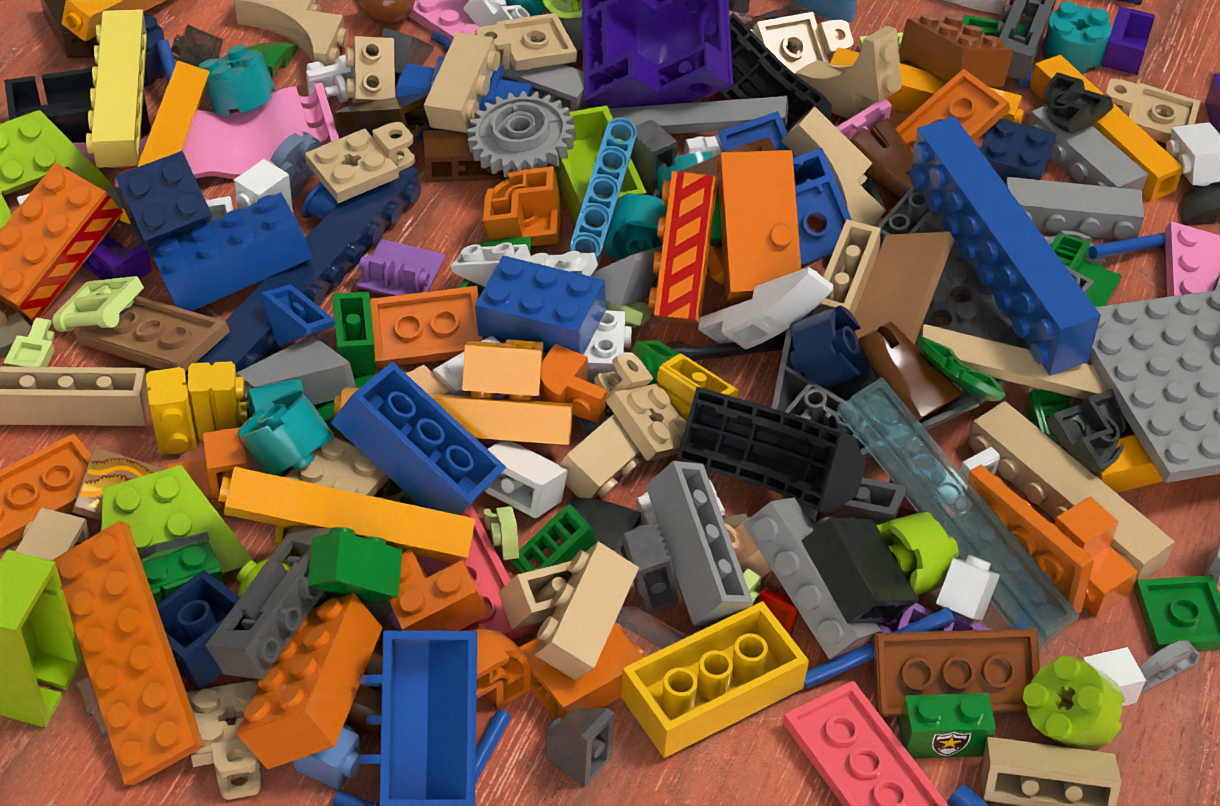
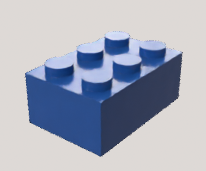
(540, 305)

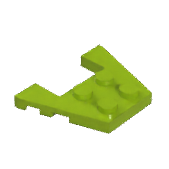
(30, 149)
(169, 508)

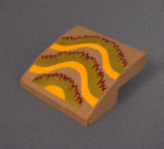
(103, 471)

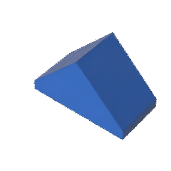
(293, 315)

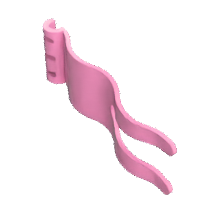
(239, 141)

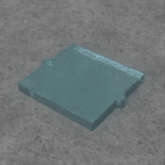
(168, 547)

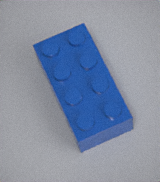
(231, 252)
(417, 443)

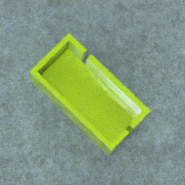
(577, 169)
(35, 638)

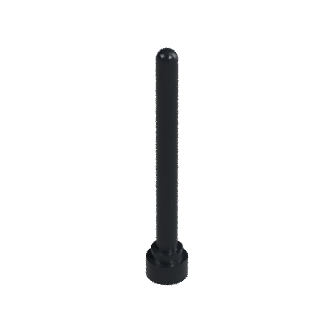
(725, 349)

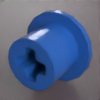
(318, 203)

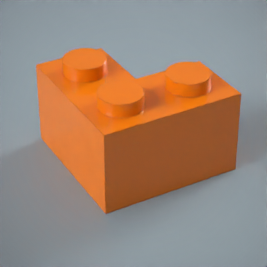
(223, 453)
(1093, 530)
(436, 602)

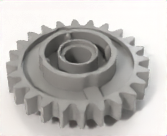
(521, 133)

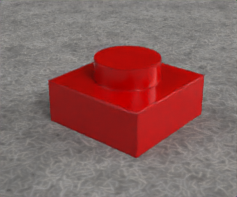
(781, 608)

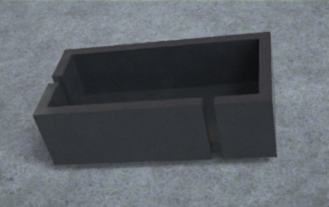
(66, 101)

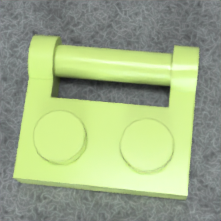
(97, 303)

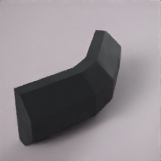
(762, 75)
(772, 450)

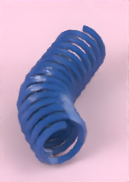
(438, 39)

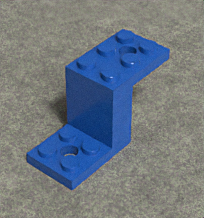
(814, 185)

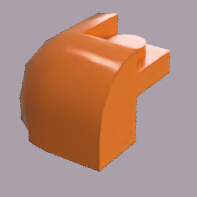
(525, 207)
(501, 668)

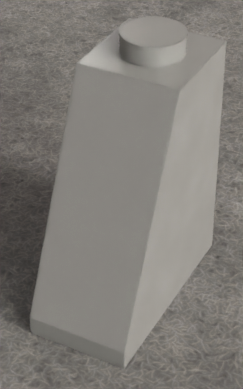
(317, 365)

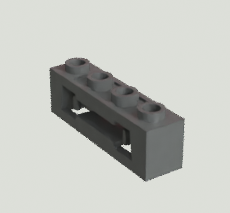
(1024, 54)
(274, 610)

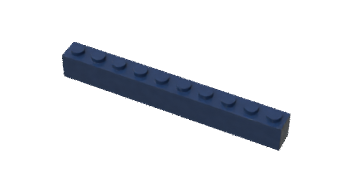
(335, 247)

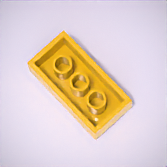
(713, 678)

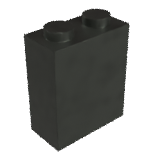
(859, 570)

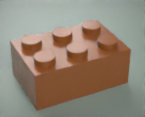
(949, 46)

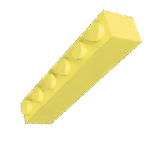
(118, 89)

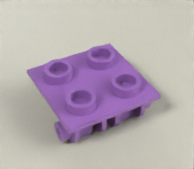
(399, 269)

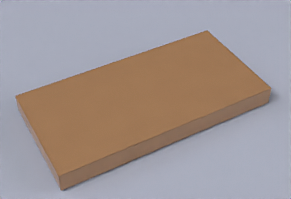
(903, 282)
(157, 335)

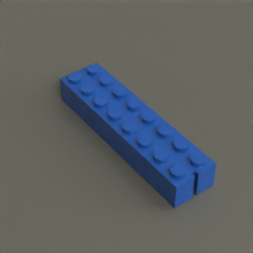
(1004, 246)

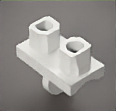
(332, 77)

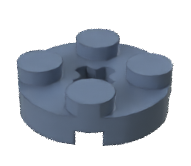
(291, 159)

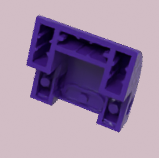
(655, 51)

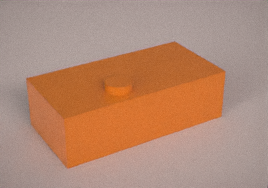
(757, 219)

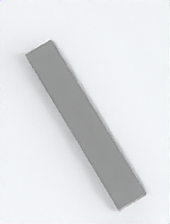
(704, 115)

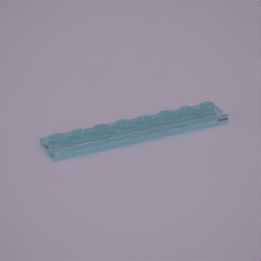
(937, 486)

